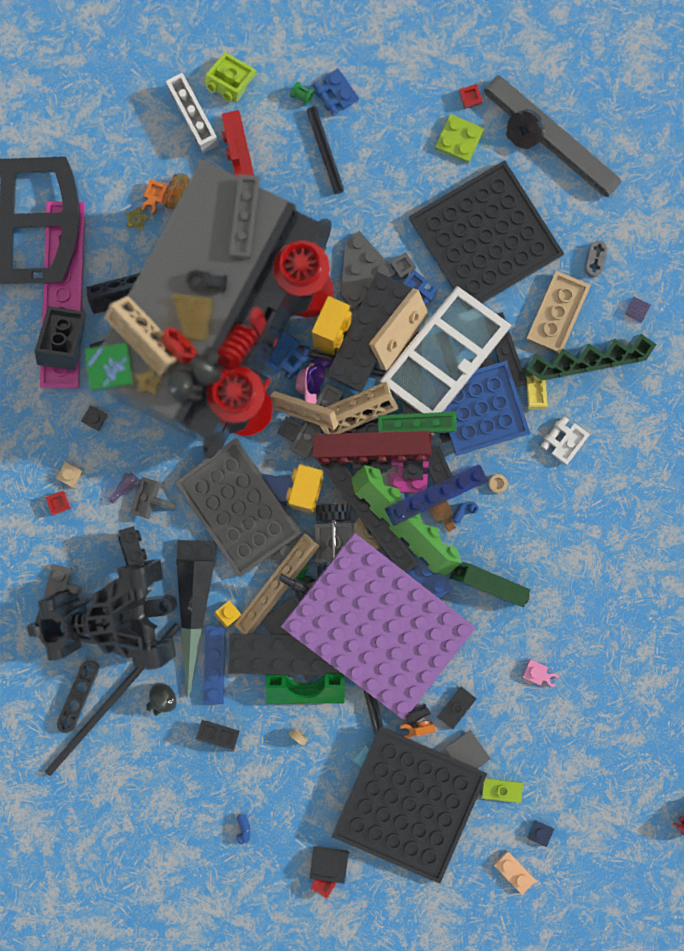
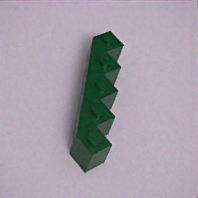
(588, 359)

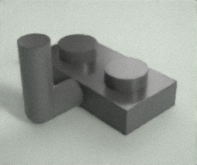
(147, 497)
(59, 581)

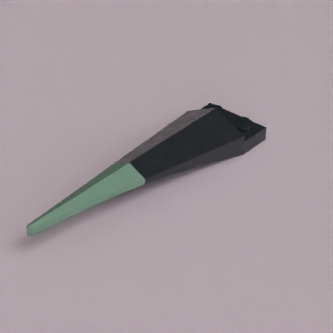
(194, 575)

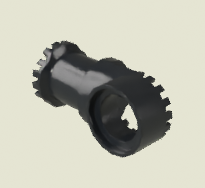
(208, 281)

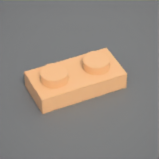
(514, 872)

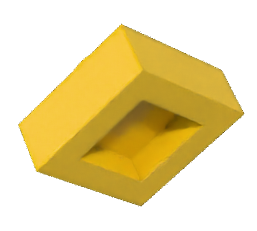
(227, 614)

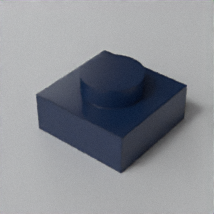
(540, 833)

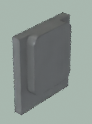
(468, 750)

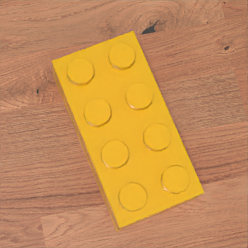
(331, 326)
(306, 489)

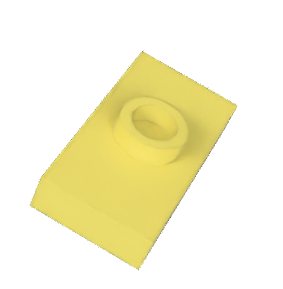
(536, 394)

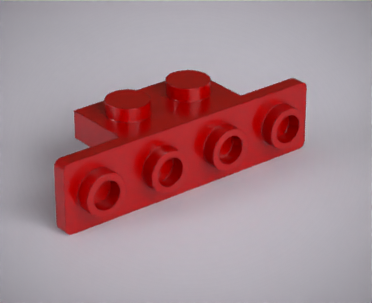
(237, 143)

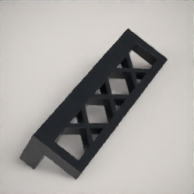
(108, 295)

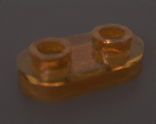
(175, 191)

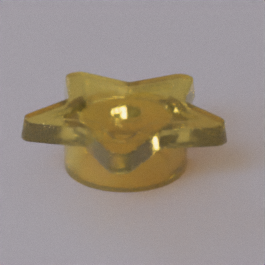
(136, 214)
(154, 381)

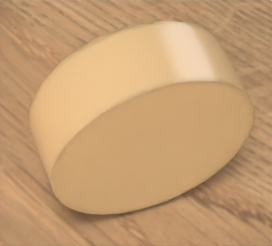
(497, 483)
(298, 736)

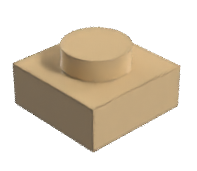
(69, 475)

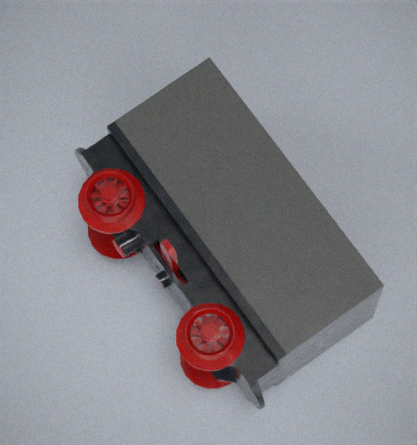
(279, 280)

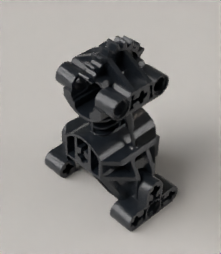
(113, 622)

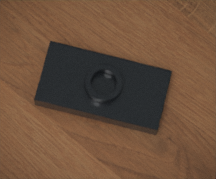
(456, 707)

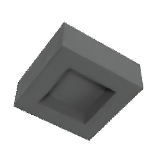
(403, 265)

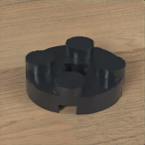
(516, 134)

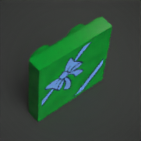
(108, 367)

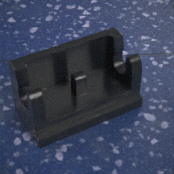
(217, 735)

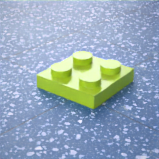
(459, 138)

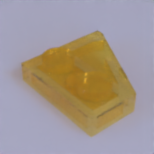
(194, 315)

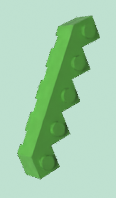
(423, 539)

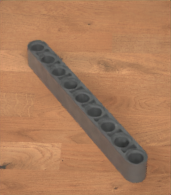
(556, 138)

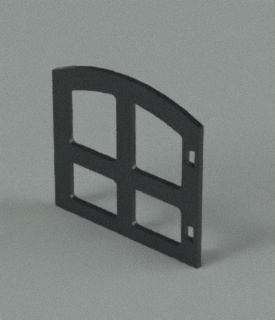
(9, 221)

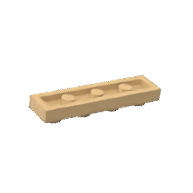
(304, 410)

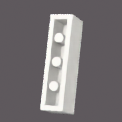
(192, 113)

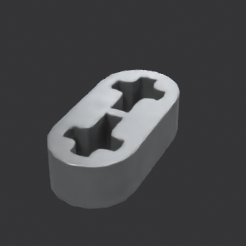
(600, 260)

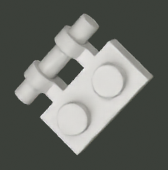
(570, 443)

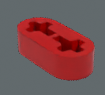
(178, 345)

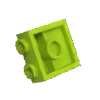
(229, 77)

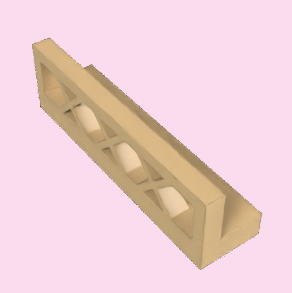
(139, 336)
(356, 404)

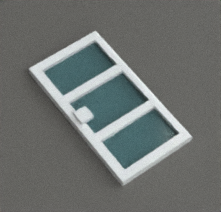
(445, 353)

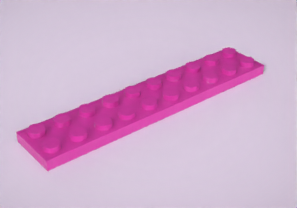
(63, 295)

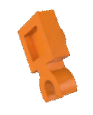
(154, 194)

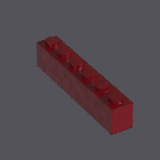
(372, 446)

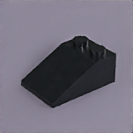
(60, 338)

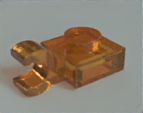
(442, 513)

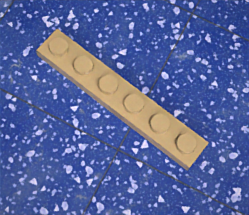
(274, 588)

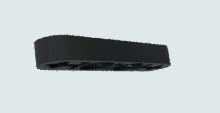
(78, 696)

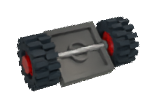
(333, 535)

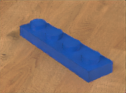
(214, 664)

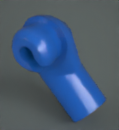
(464, 509)
(245, 829)

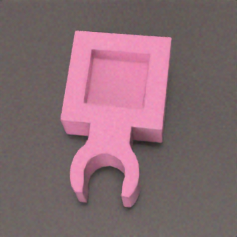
(537, 673)

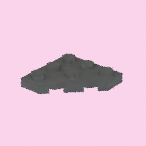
(359, 269)

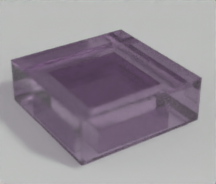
(637, 309)

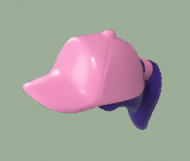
(310, 378)

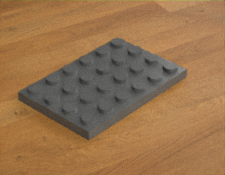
(238, 507)

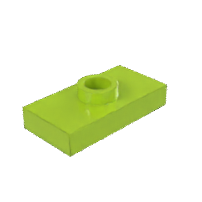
(502, 790)

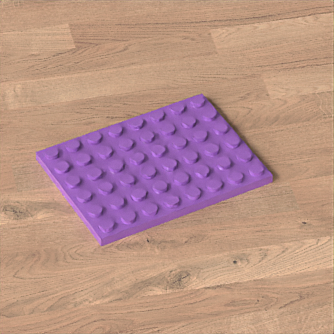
(378, 626)

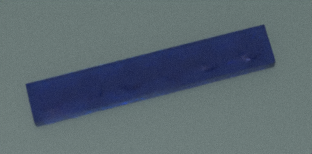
(436, 495)

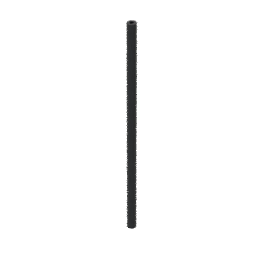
(101, 712)

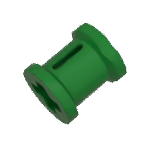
(302, 93)

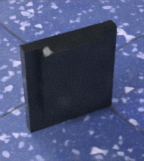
(329, 865)

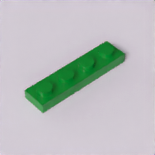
(434, 422)

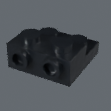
(130, 546)

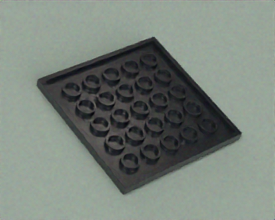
(486, 234)
(409, 804)

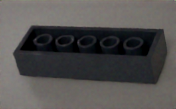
(355, 357)

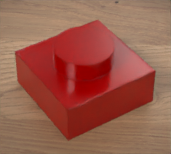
(470, 96)
(58, 503)
(323, 888)

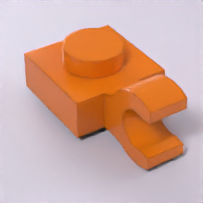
(422, 728)

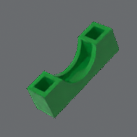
(327, 690)

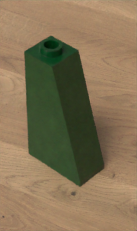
(491, 584)

